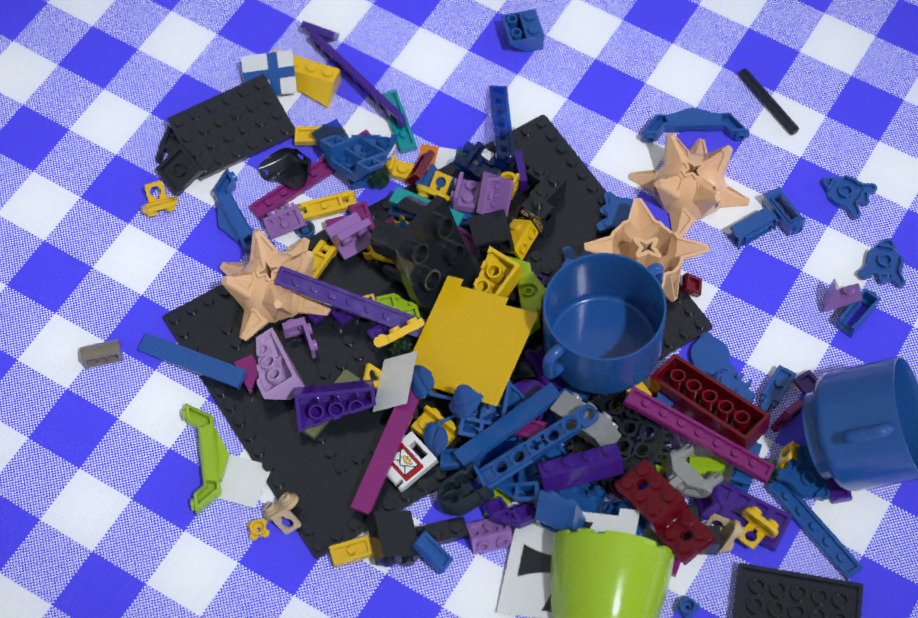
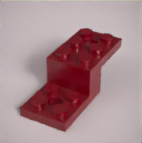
(665, 512)

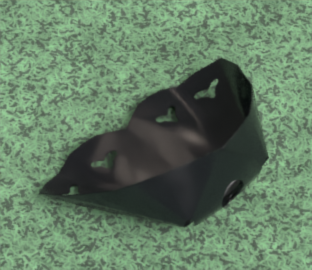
(286, 167)

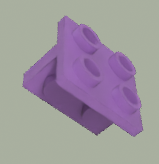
(494, 193)
(350, 235)

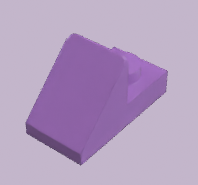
(837, 297)

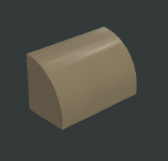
(101, 353)

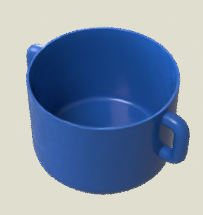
(603, 322)
(864, 424)

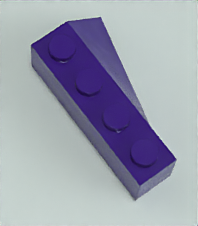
(331, 401)
(580, 468)

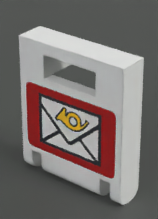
(408, 465)

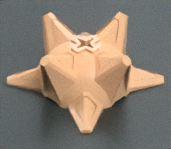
(690, 182)
(649, 243)
(255, 288)

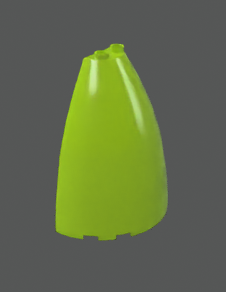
(608, 575)

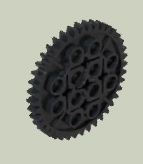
(655, 445)

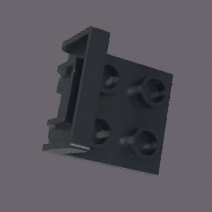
(425, 250)

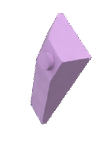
(275, 368)

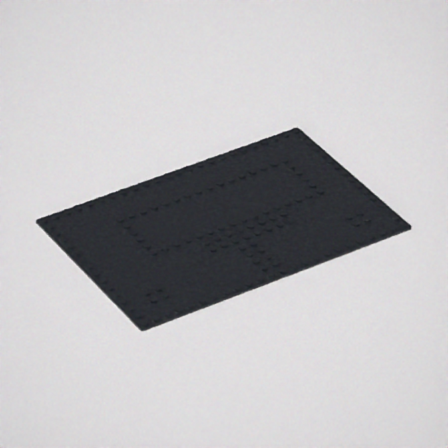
(331, 467)

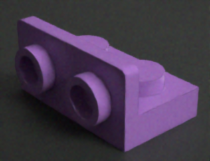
(465, 194)
(284, 221)
(488, 535)

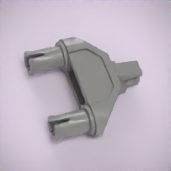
(685, 477)

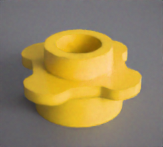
(258, 523)

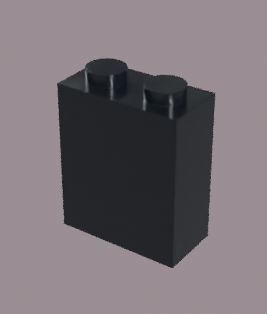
(491, 230)
(392, 538)

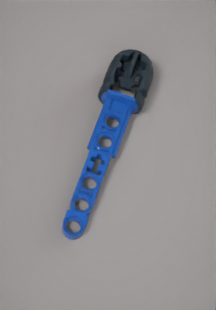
(459, 497)

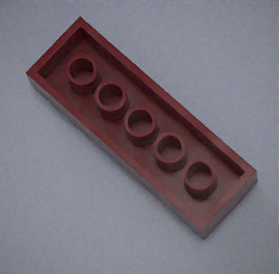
(709, 402)

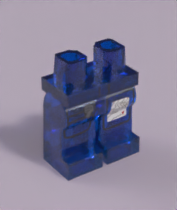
(479, 160)

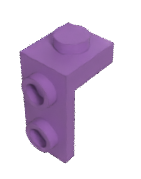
(298, 326)

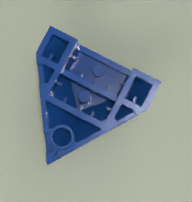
(357, 155)
(488, 414)
(525, 484)

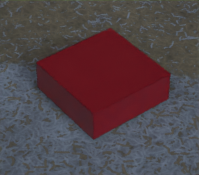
(692, 285)

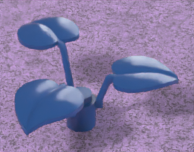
(462, 405)

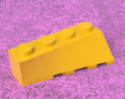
(316, 80)
(498, 274)

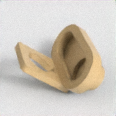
(275, 511)
(731, 531)

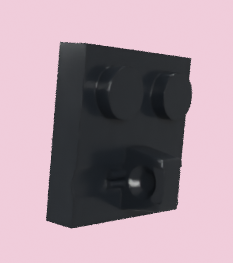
(179, 170)

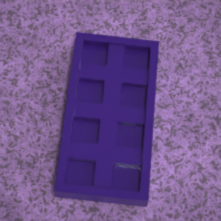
(735, 501)

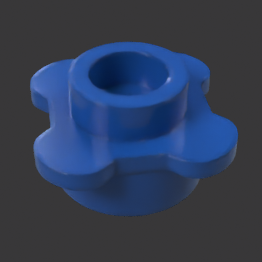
(687, 601)

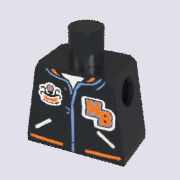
(539, 213)

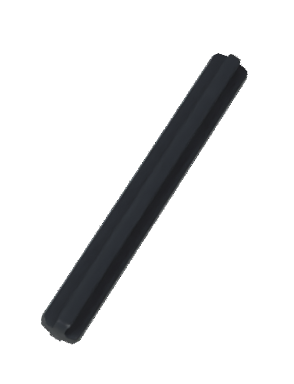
(769, 101)

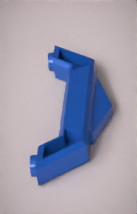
(694, 120)
(230, 217)

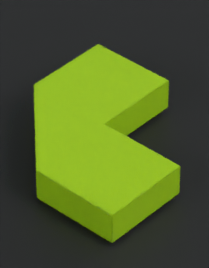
(395, 301)

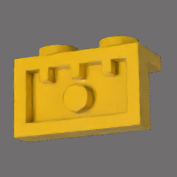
(433, 415)

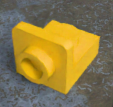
(398, 169)

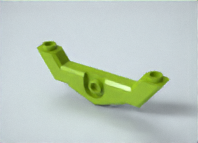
(530, 292)
(213, 457)
(702, 464)

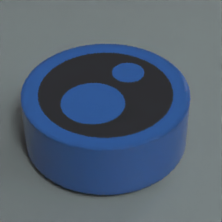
(306, 231)

